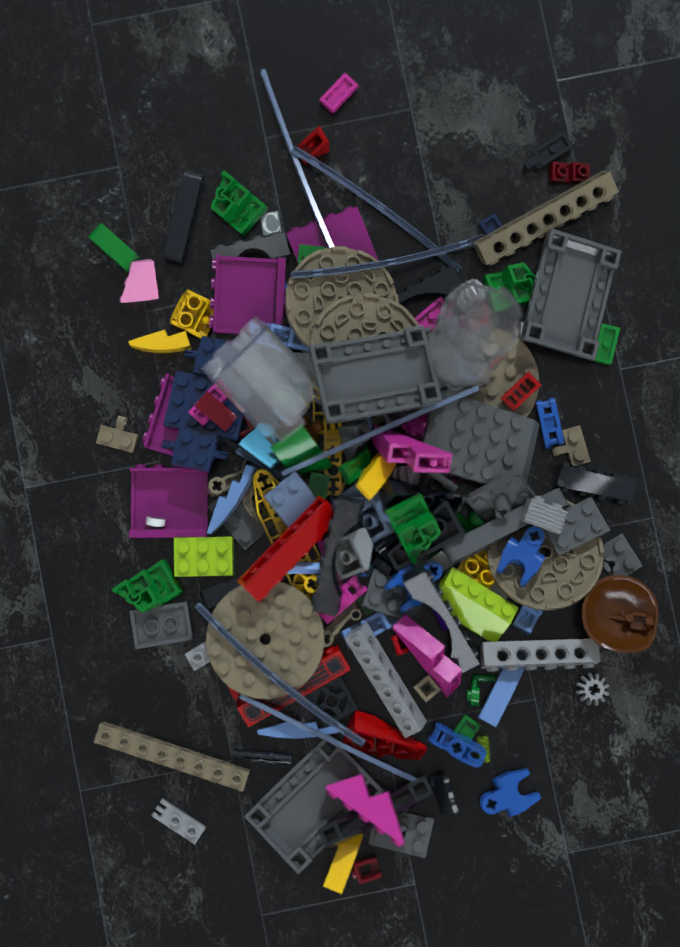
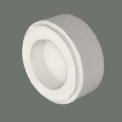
(155, 521)

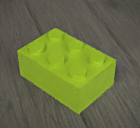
(203, 556)

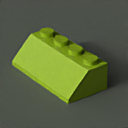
(476, 605)

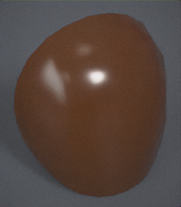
(621, 614)

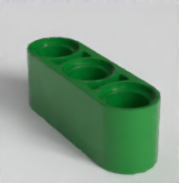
(113, 247)

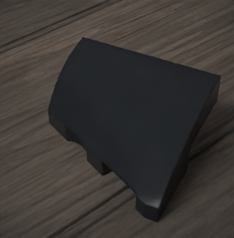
(443, 794)

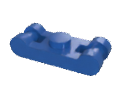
(549, 423)

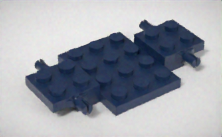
(196, 443)

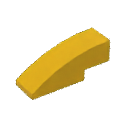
(162, 343)
(374, 476)
(342, 864)

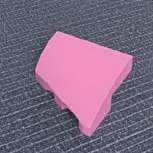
(141, 282)

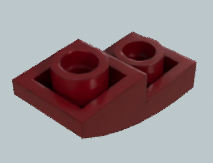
(568, 173)
(216, 411)

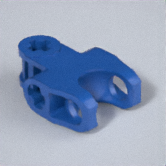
(524, 553)
(397, 580)
(449, 741)
(507, 795)

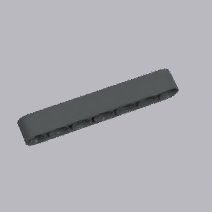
(495, 531)

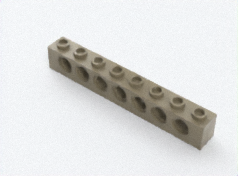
(606, 190)
(172, 756)

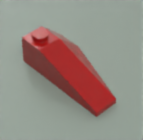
(382, 738)

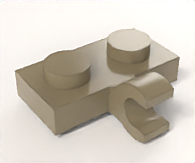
(117, 437)
(574, 447)

